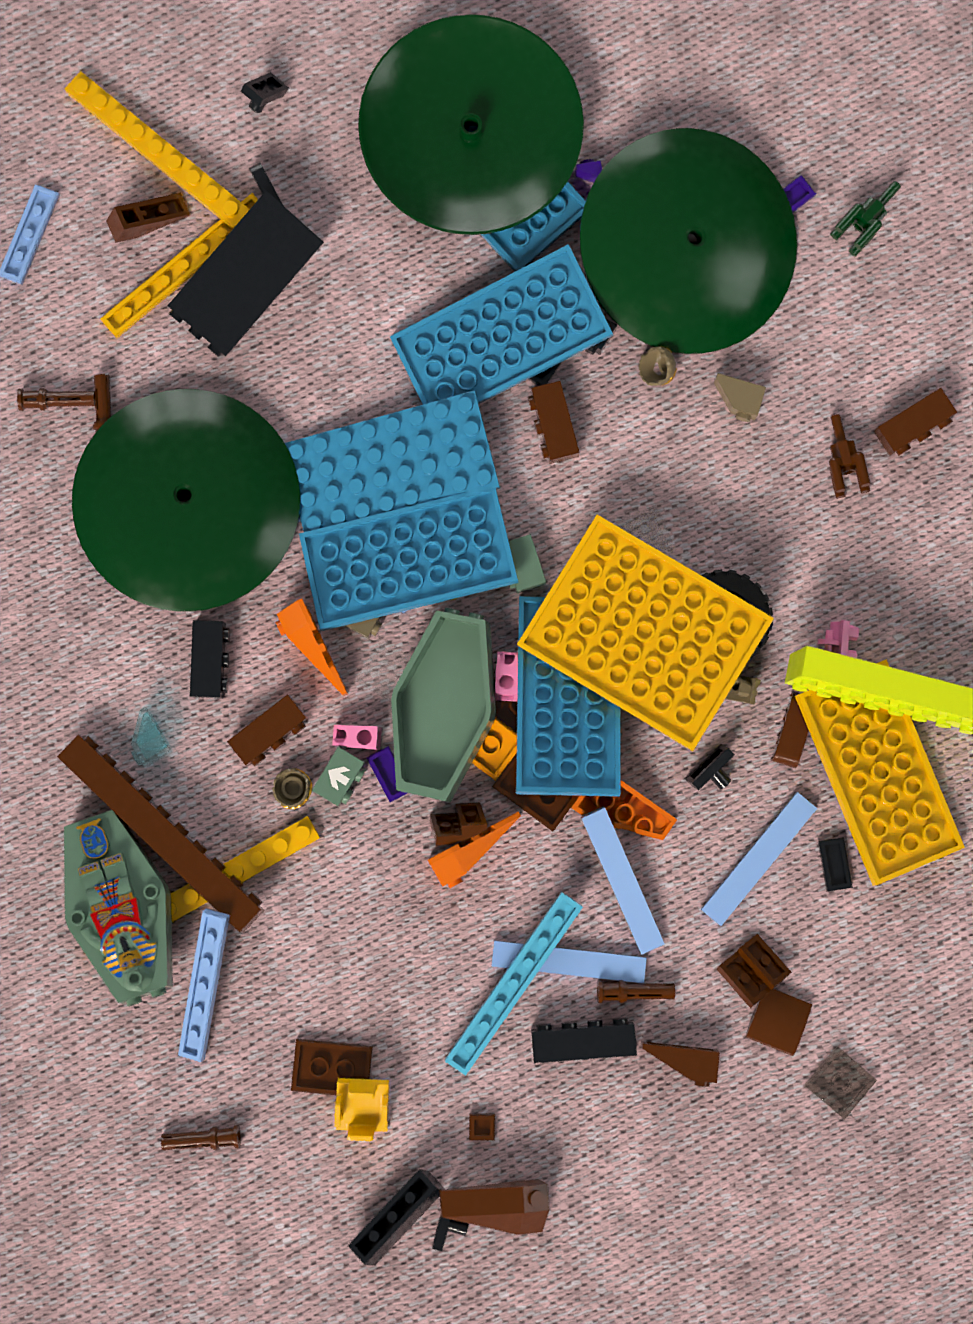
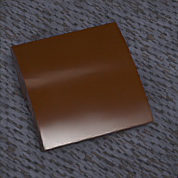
(458, 826)
(753, 970)
(779, 1021)

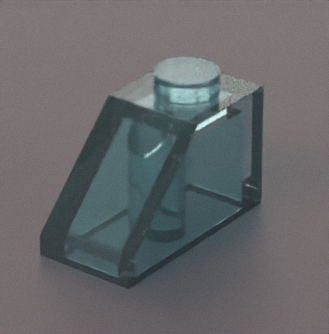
(148, 740)

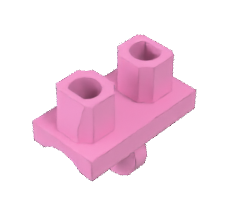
(838, 638)

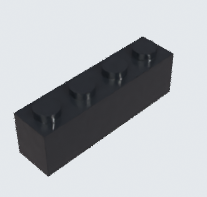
(584, 1041)
(396, 1217)

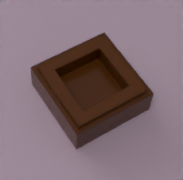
(482, 1126)

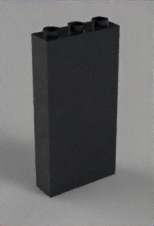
(244, 275)

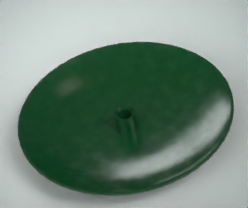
(481, 76)
(641, 251)
(193, 550)

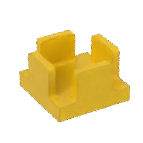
(362, 1107)

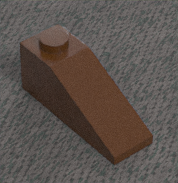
(146, 216)
(692, 1062)

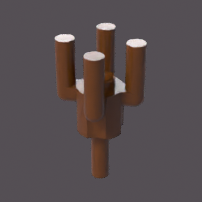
(846, 461)

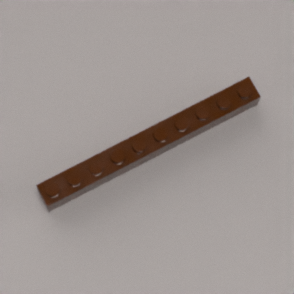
(160, 833)

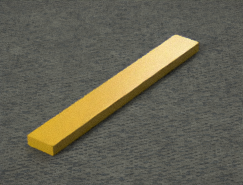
(168, 277)

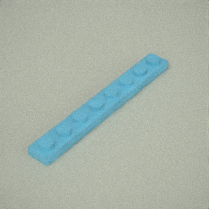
(513, 983)

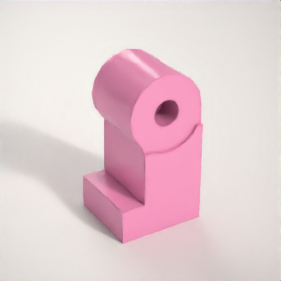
(506, 676)
(357, 736)

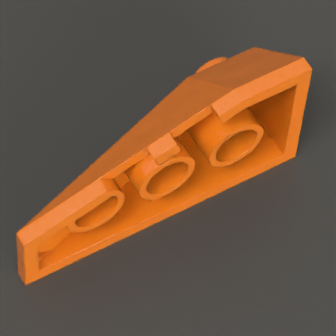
(302, 631)
(629, 812)
(460, 858)

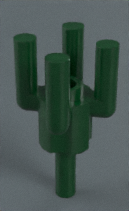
(865, 218)

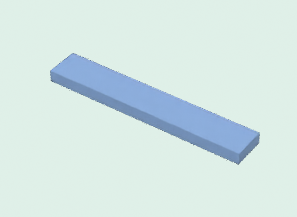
(758, 859)
(622, 880)
(578, 962)
(203, 985)

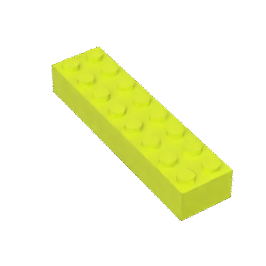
(881, 687)

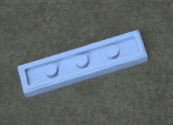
(28, 234)

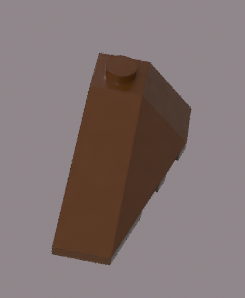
(506, 1206)

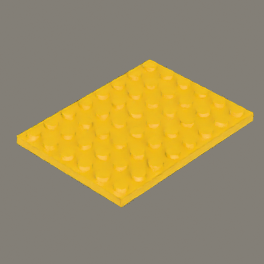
(645, 632)

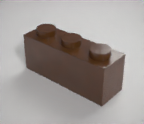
(553, 422)
(916, 423)
(268, 731)

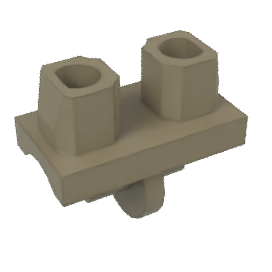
(744, 690)

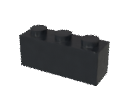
(209, 659)

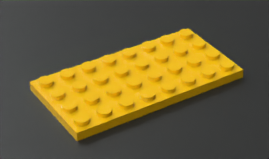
(881, 785)

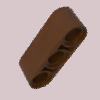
(792, 736)

